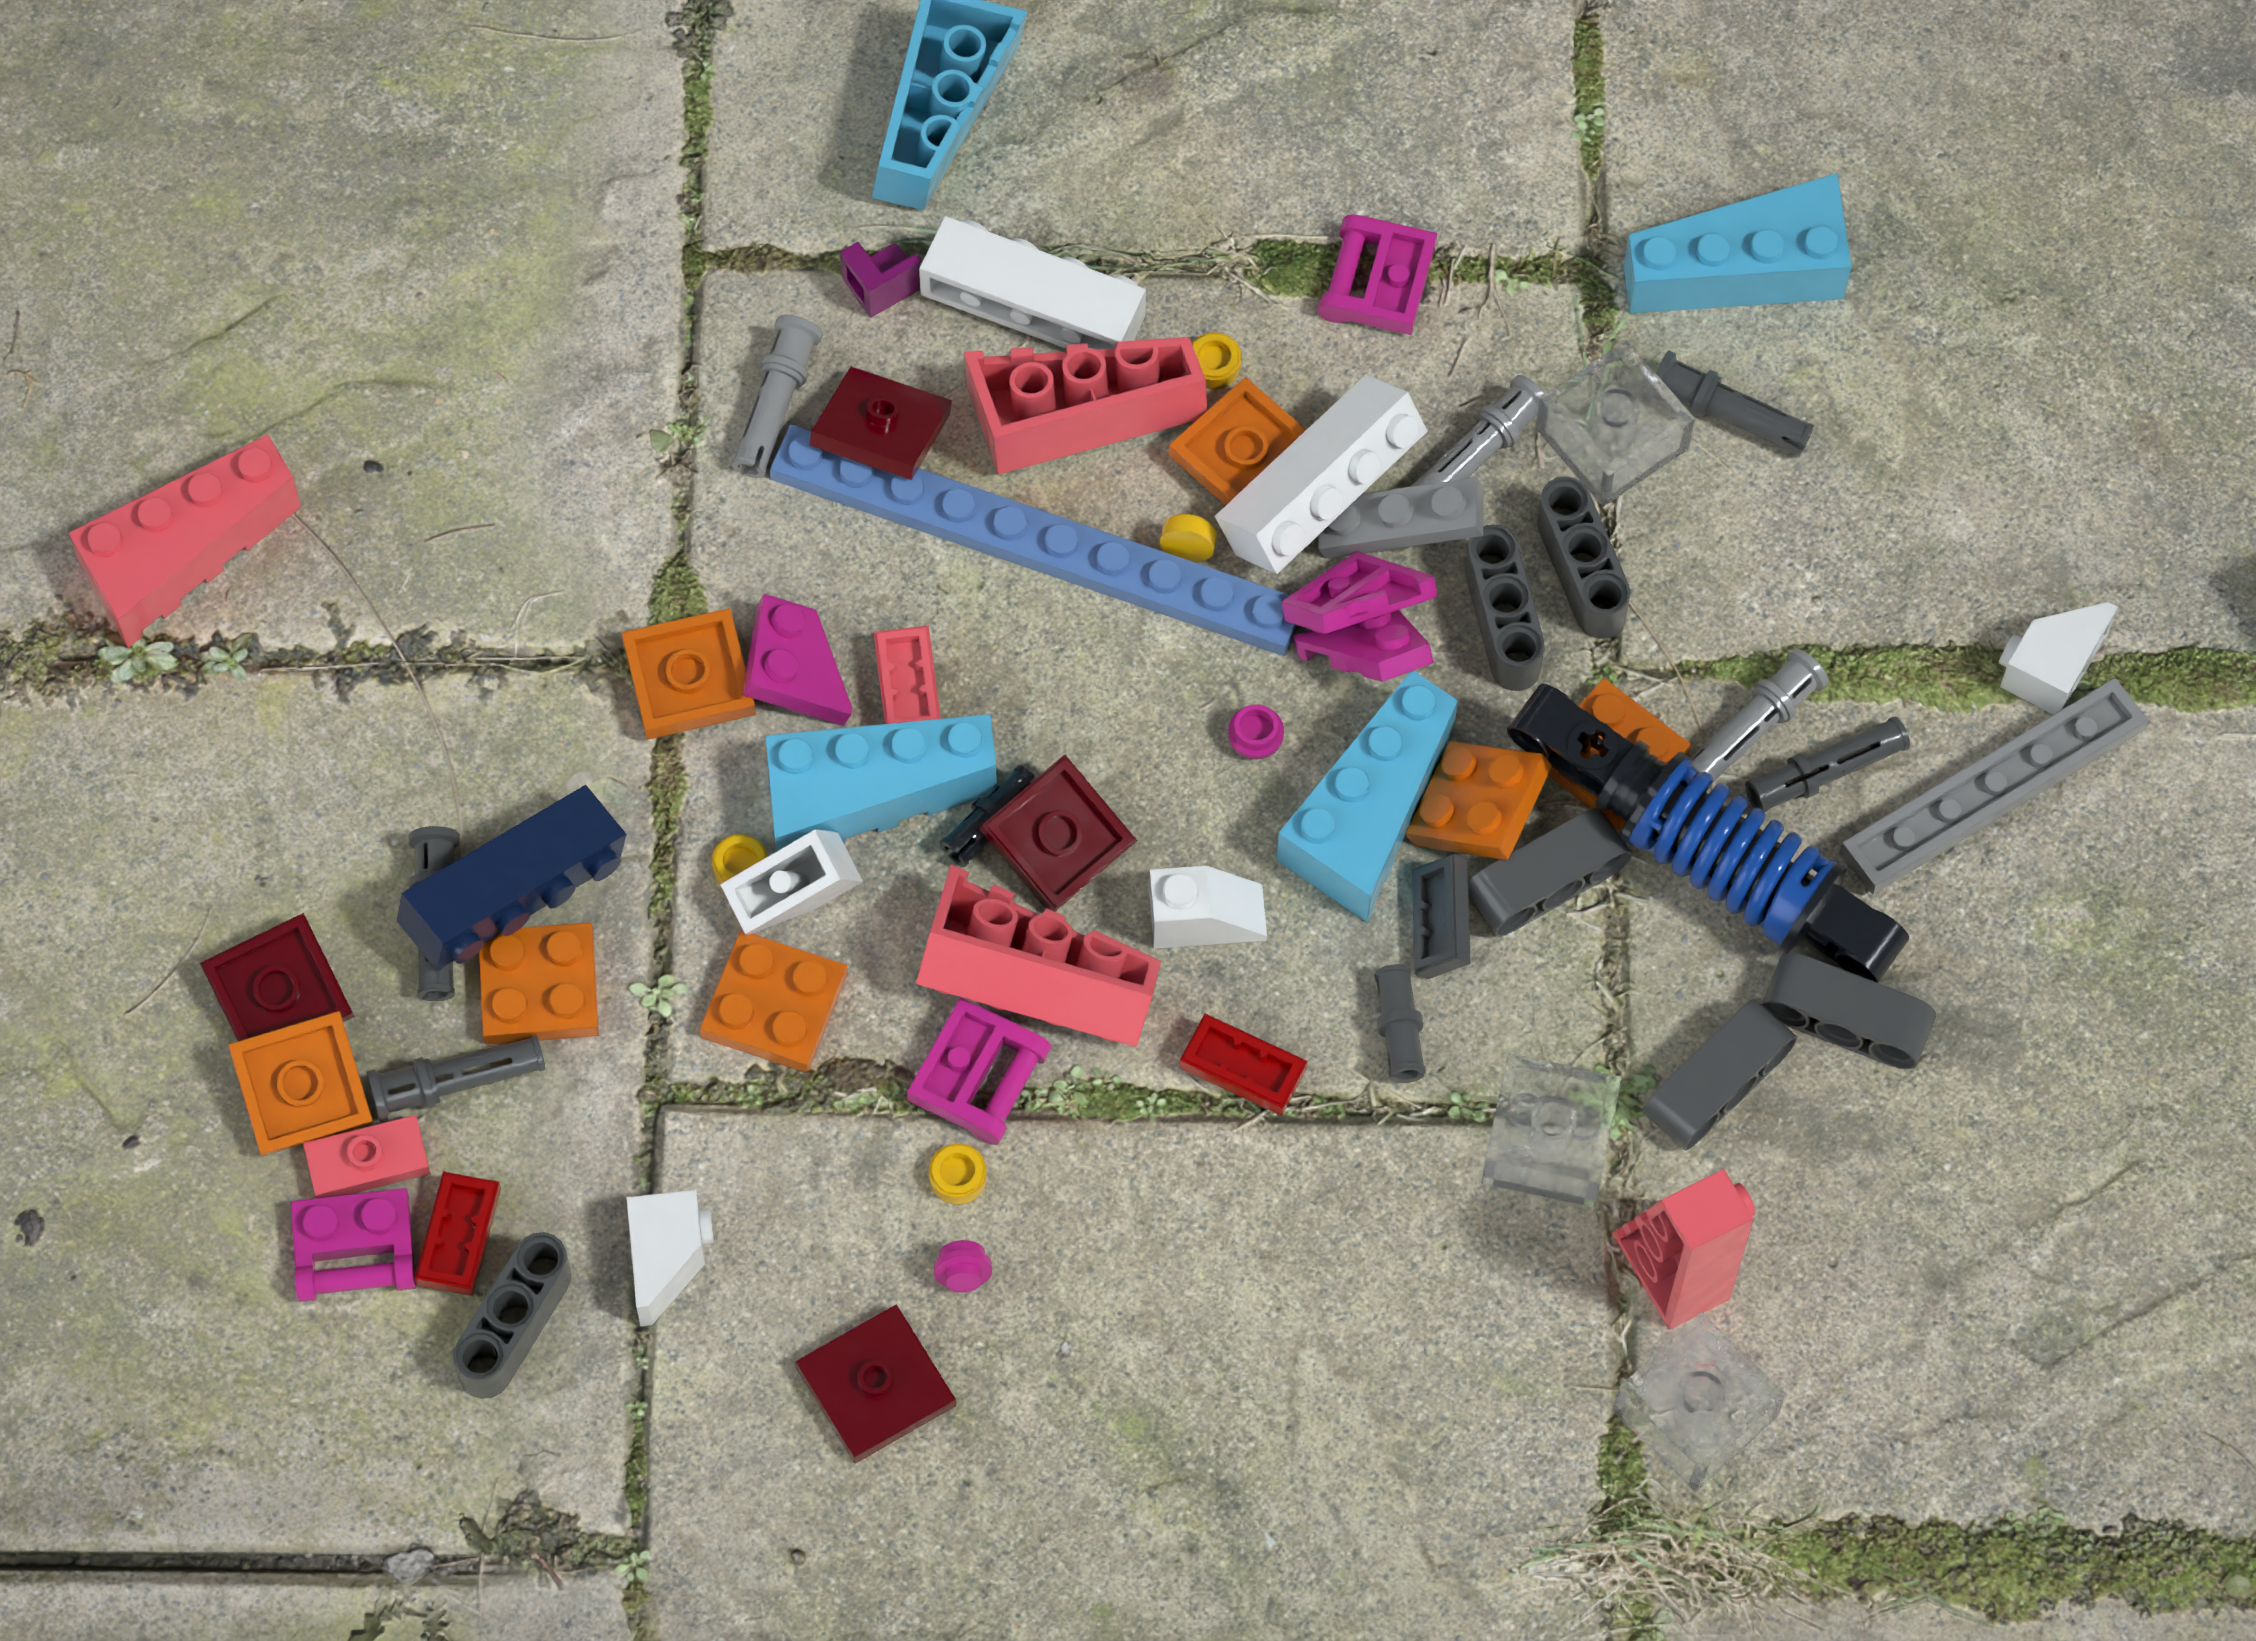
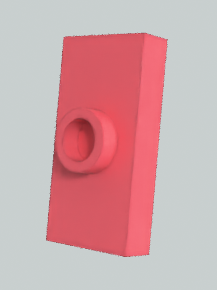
(906, 675)
(367, 1158)

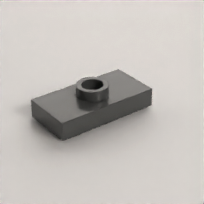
(1441, 916)

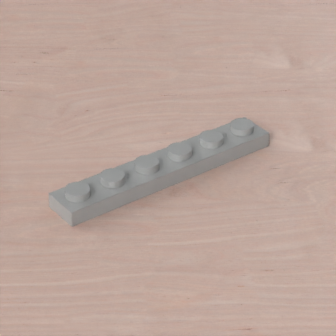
(1993, 786)

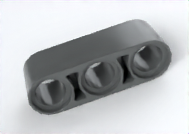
(1583, 580)
(1504, 631)
(1548, 872)
(1849, 1010)
(1719, 1074)
(512, 1288)

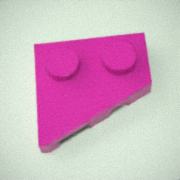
(1356, 592)
(1375, 647)
(794, 663)

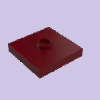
(880, 423)
(1057, 834)
(275, 980)
(875, 1383)

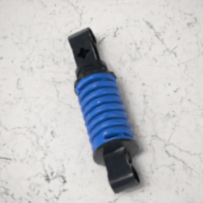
(1703, 838)

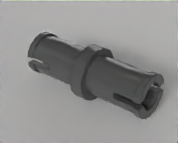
(1400, 1023)

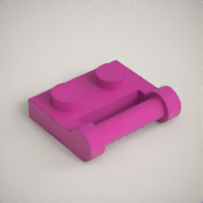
(1395, 278)
(961, 1063)
(352, 1228)

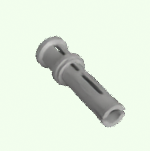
(782, 374)
(1495, 429)
(1771, 703)

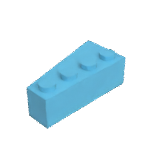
(945, 82)
(1744, 253)
(876, 774)
(1361, 809)

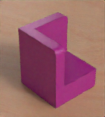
(882, 278)

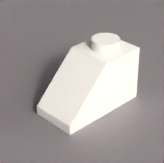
(2055, 655)
(792, 881)
(1204, 907)
(665, 1247)

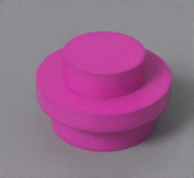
(1256, 732)
(962, 1266)

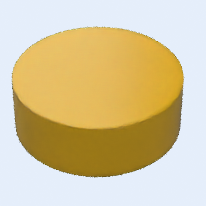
(1219, 359)
(1188, 537)
(736, 855)
(957, 1173)

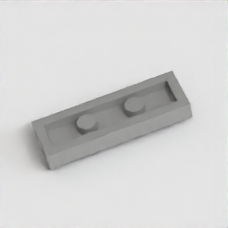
(1406, 518)

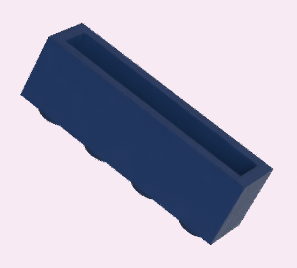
(511, 878)

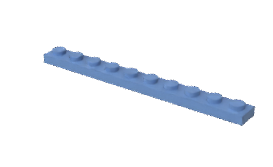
(1042, 543)

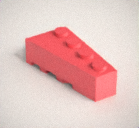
(1082, 397)
(183, 533)
(1035, 963)
(1690, 1246)

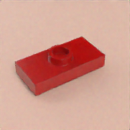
(1243, 1064)
(457, 1233)

